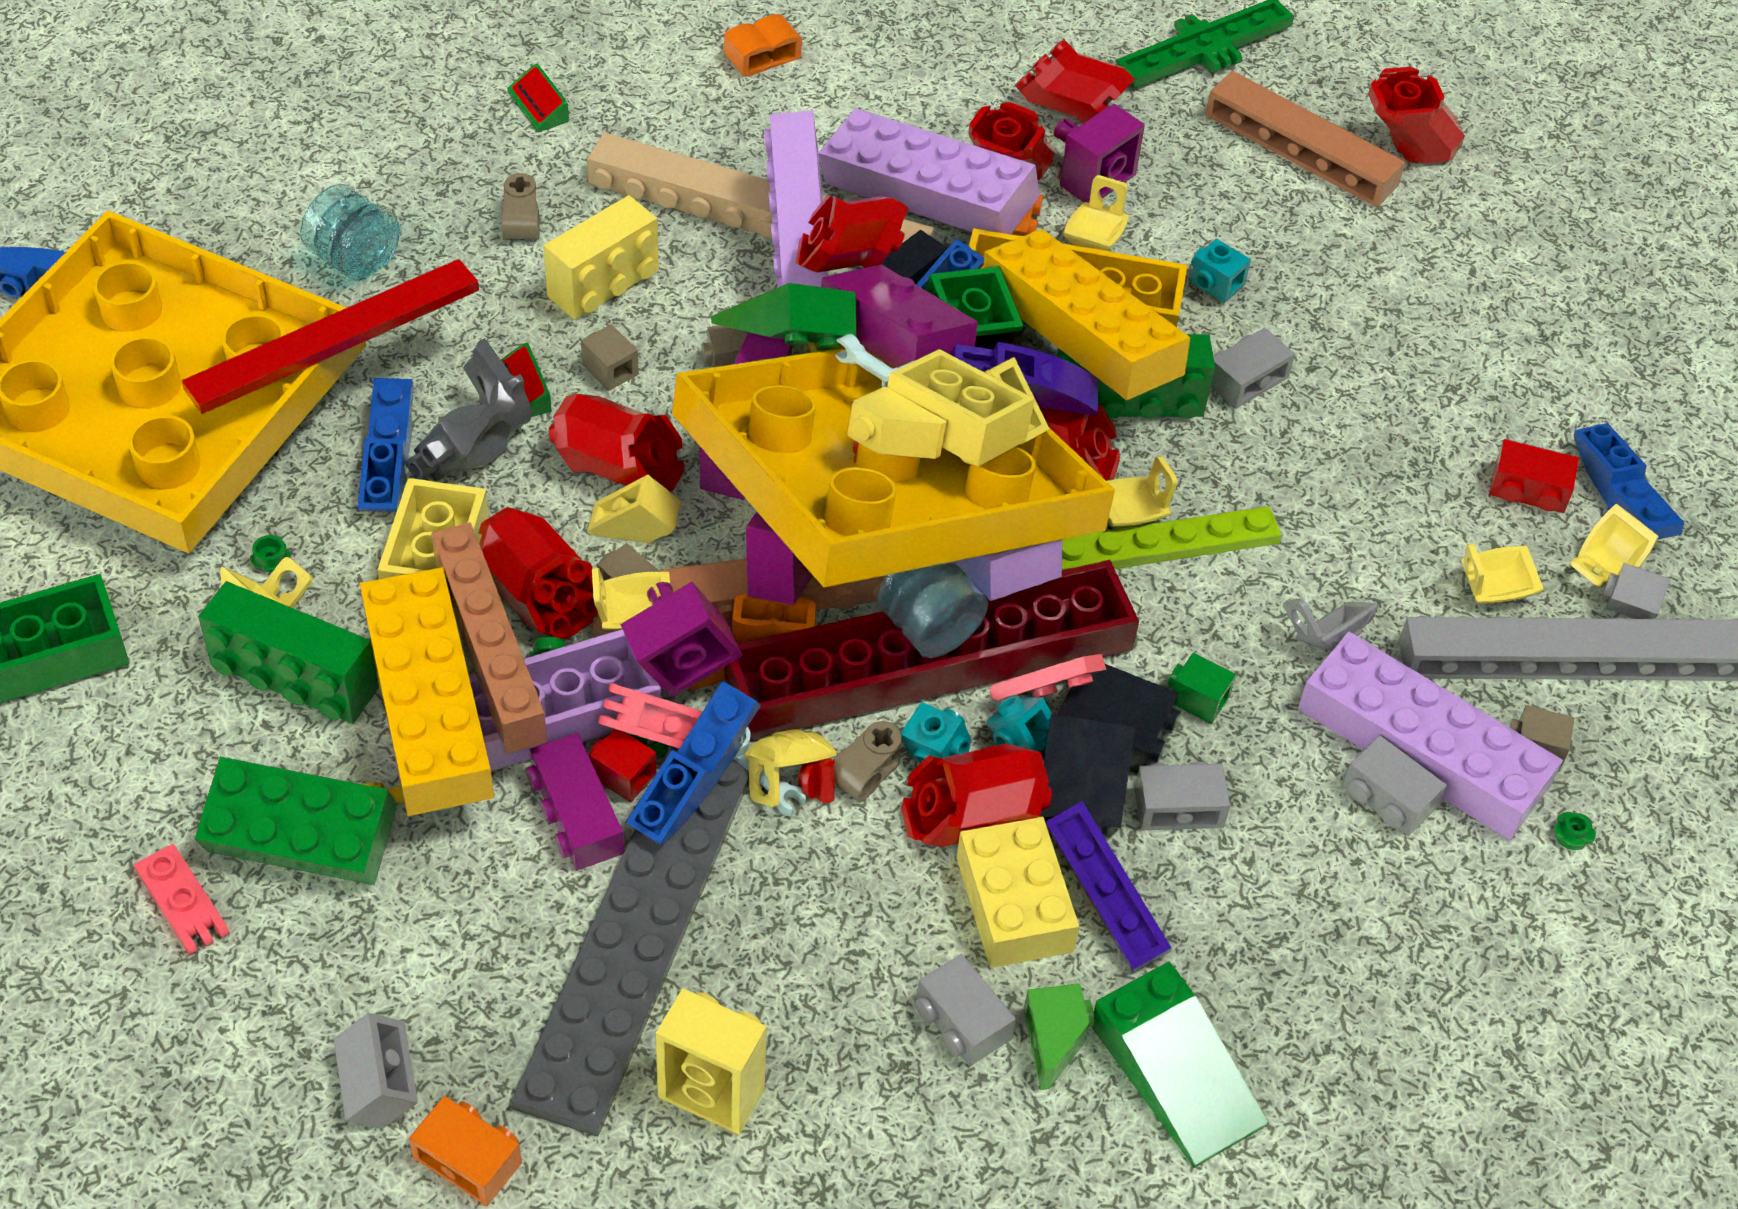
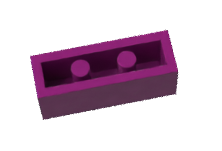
(575, 802)

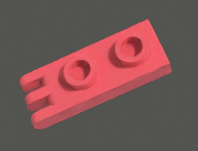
(1044, 681)
(650, 716)
(180, 897)

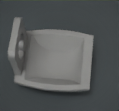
(1332, 627)

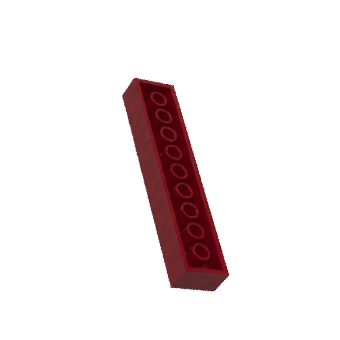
(872, 666)

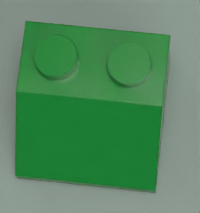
(979, 295)

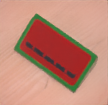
(539, 99)
(523, 362)

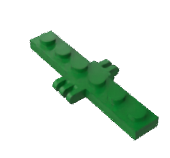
(1206, 42)

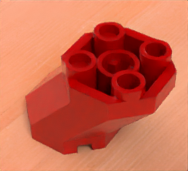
(1073, 82)
(1416, 115)
(1013, 133)
(852, 233)
(1088, 437)
(616, 441)
(538, 573)
(974, 792)

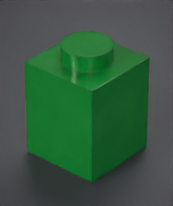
(1201, 687)

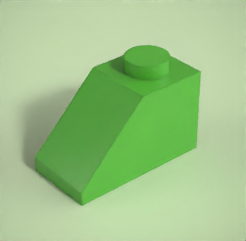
(1056, 1028)

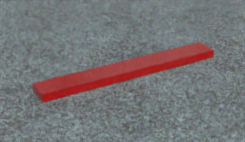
(329, 336)

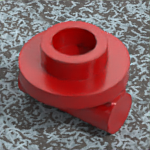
(818, 780)

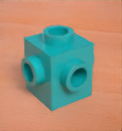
(1219, 270)
(1021, 722)
(935, 733)

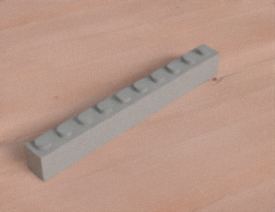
(1571, 648)

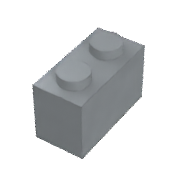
(1251, 367)
(1393, 785)
(1181, 796)
(964, 1010)
(375, 1071)

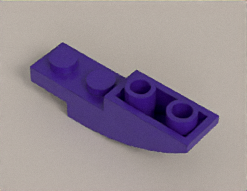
(1052, 380)

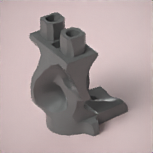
(475, 433)

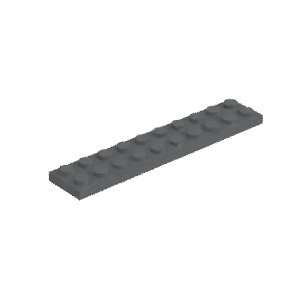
(625, 965)

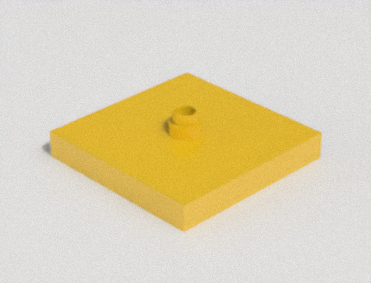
(99, 369)
(786, 448)

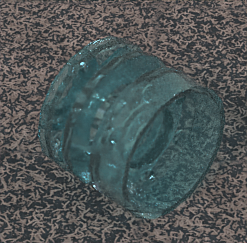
(350, 232)
(933, 607)

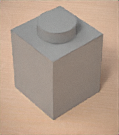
(1635, 592)

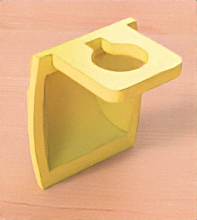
(1096, 224)
(1139, 498)
(1611, 543)
(1501, 574)
(271, 585)
(623, 595)
(782, 750)

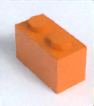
(466, 1149)

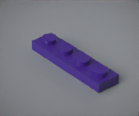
(1108, 887)

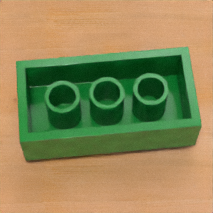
(1181, 397)
(57, 637)
(289, 652)
(296, 820)

